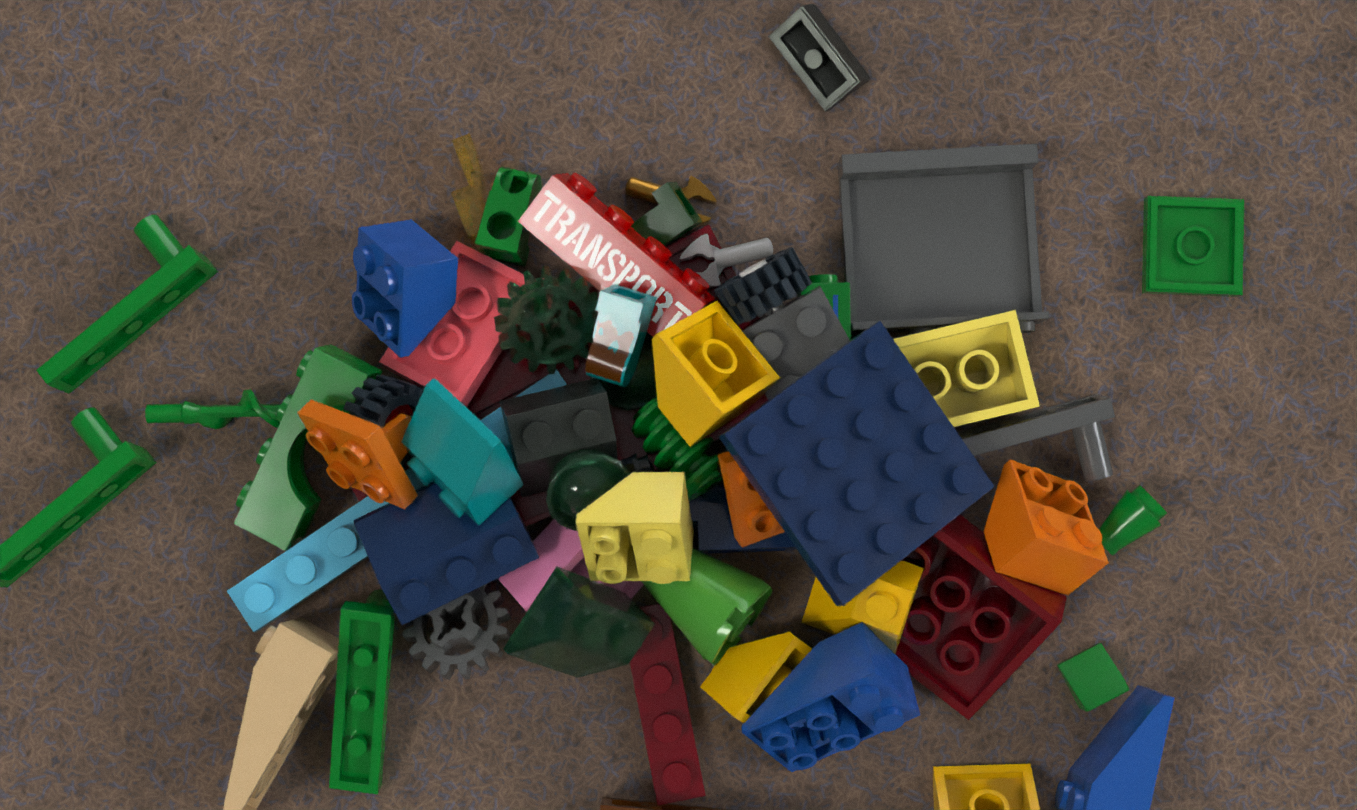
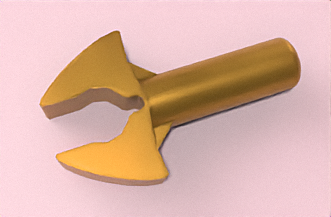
(696, 189)

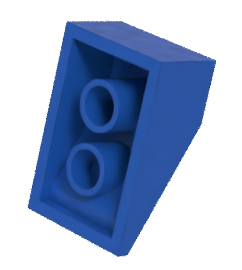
(1123, 758)

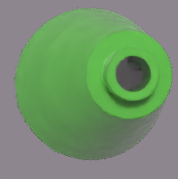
(713, 604)

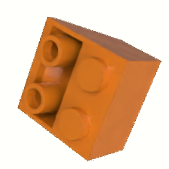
(1043, 530)

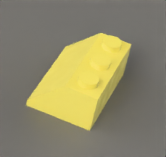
(974, 368)

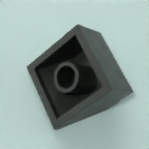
(554, 424)

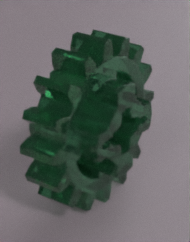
(536, 304)

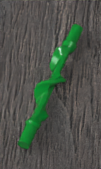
(212, 415)

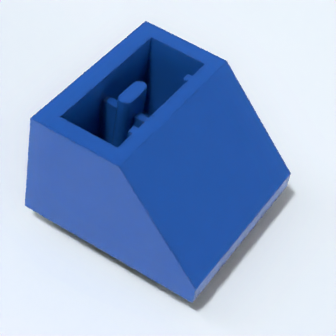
(402, 283)

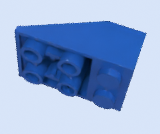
(834, 700)

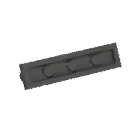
(1080, 415)

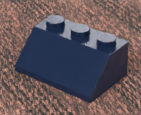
(434, 557)

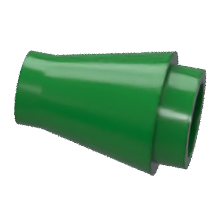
(1130, 519)

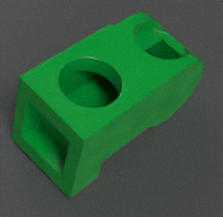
(499, 232)

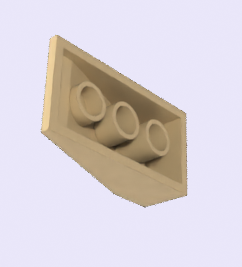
(282, 694)

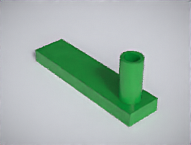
(179, 276)
(117, 469)
(362, 694)

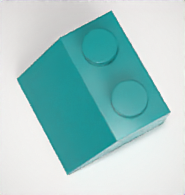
(459, 455)

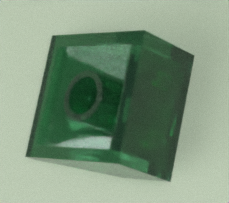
(579, 627)

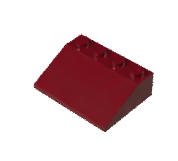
(969, 621)

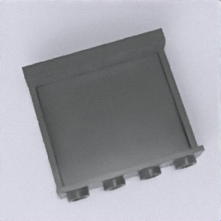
(940, 237)

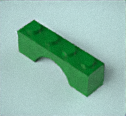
(280, 498)

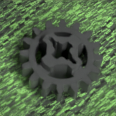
(447, 642)

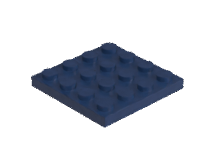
(857, 463)

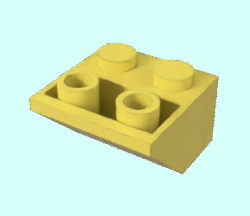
(639, 530)

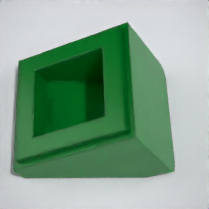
(1092, 677)

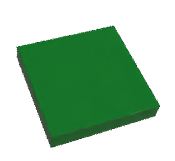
(1193, 246)

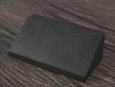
(819, 56)

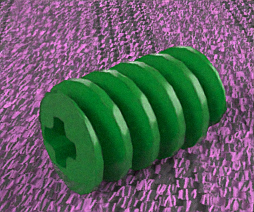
(674, 452)

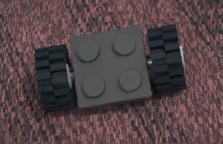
(792, 334)

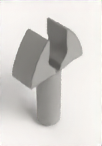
(726, 256)

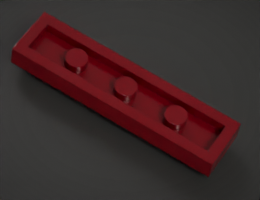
(666, 713)

